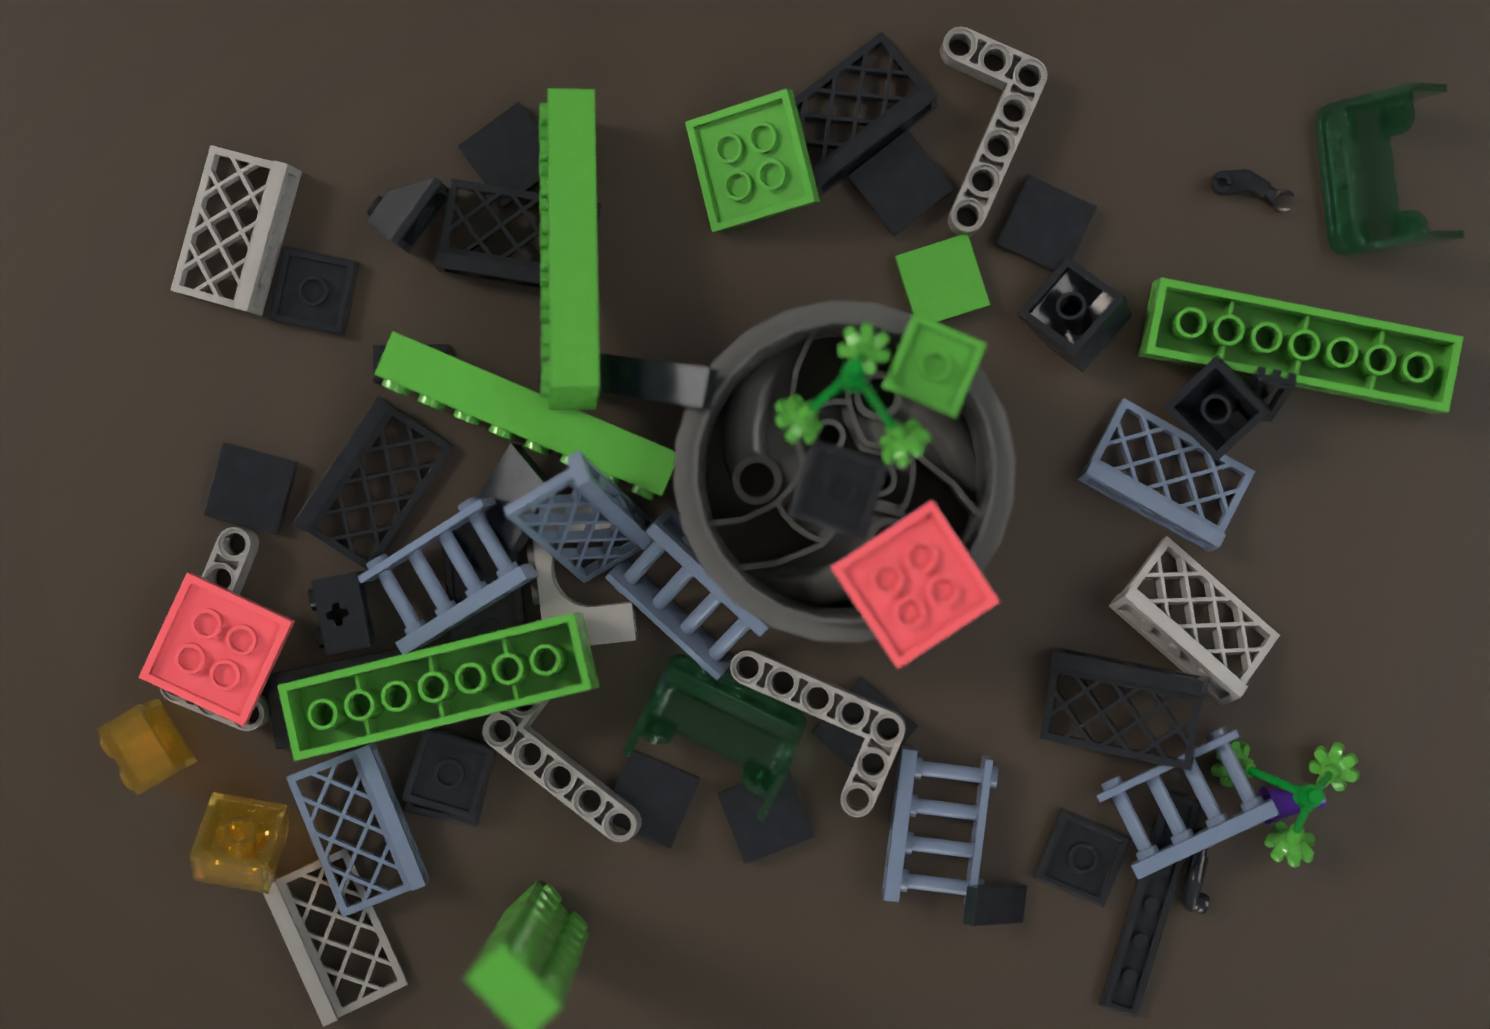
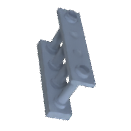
(479, 593)
(665, 613)
(908, 805)
(1183, 839)

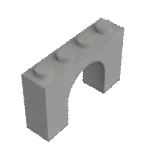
(603, 622)

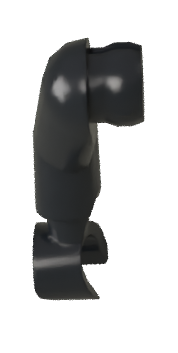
(1244, 181)
(1197, 866)

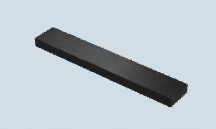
(656, 380)
(1145, 919)

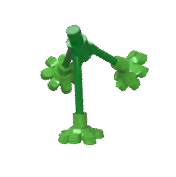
(863, 352)
(1332, 769)

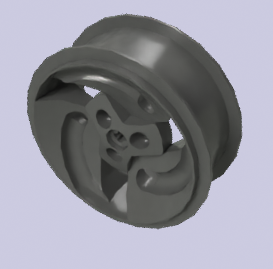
(715, 446)

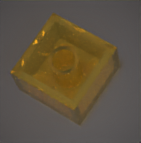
(146, 746)
(240, 842)

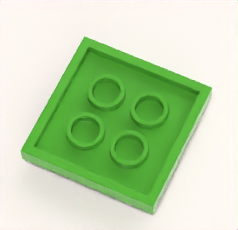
(752, 161)

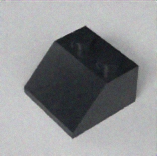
(1075, 314)

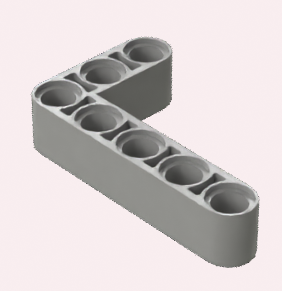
(999, 127)
(238, 566)
(832, 713)
(544, 769)

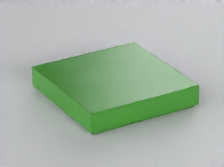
(943, 279)
(934, 365)

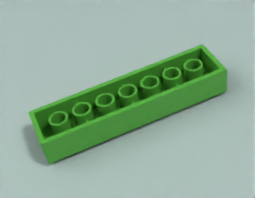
(568, 250)
(1322, 346)
(522, 412)
(438, 686)
(530, 958)

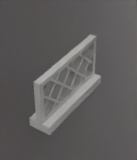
(266, 231)
(1184, 647)
(304, 951)

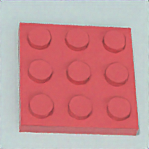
(914, 584)
(216, 649)

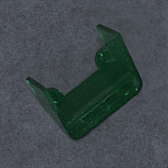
(1360, 172)
(725, 719)

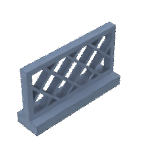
(609, 506)
(1156, 506)
(390, 819)

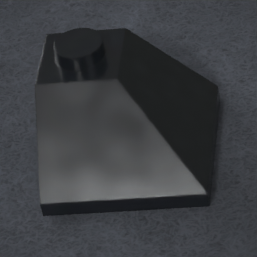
(407, 211)
(1217, 408)

